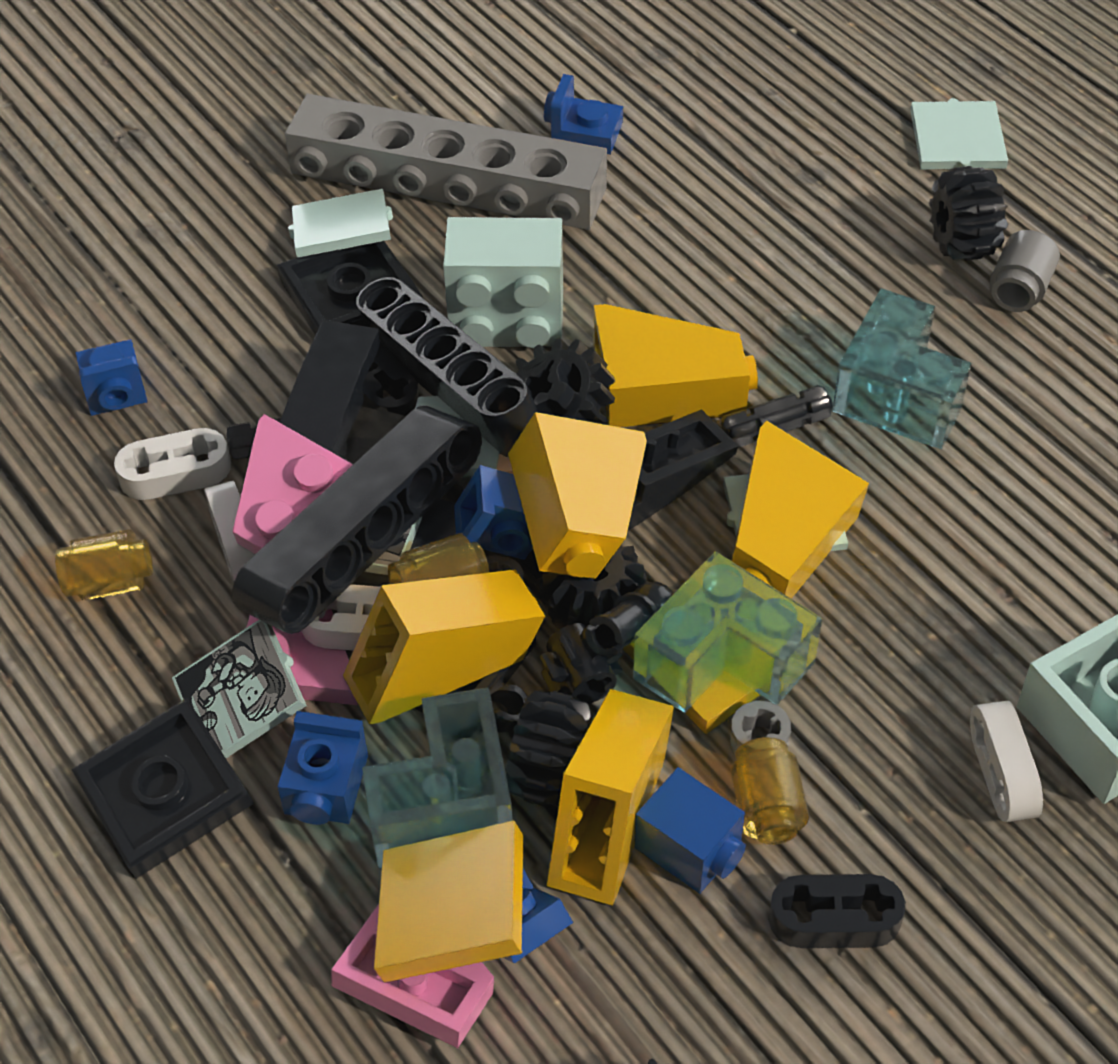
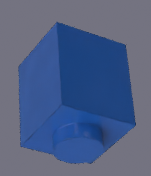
(690, 831)

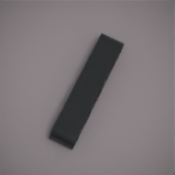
(448, 362)
(356, 519)

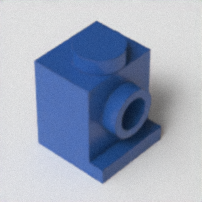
(493, 514)
(323, 768)

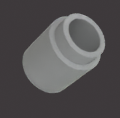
(1024, 270)

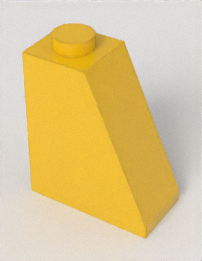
(670, 367)
(576, 490)
(793, 510)
(439, 638)
(603, 792)

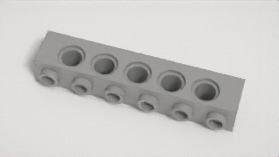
(447, 160)

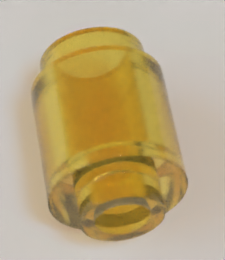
(439, 559)
(103, 565)
(769, 790)

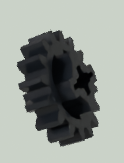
(568, 381)

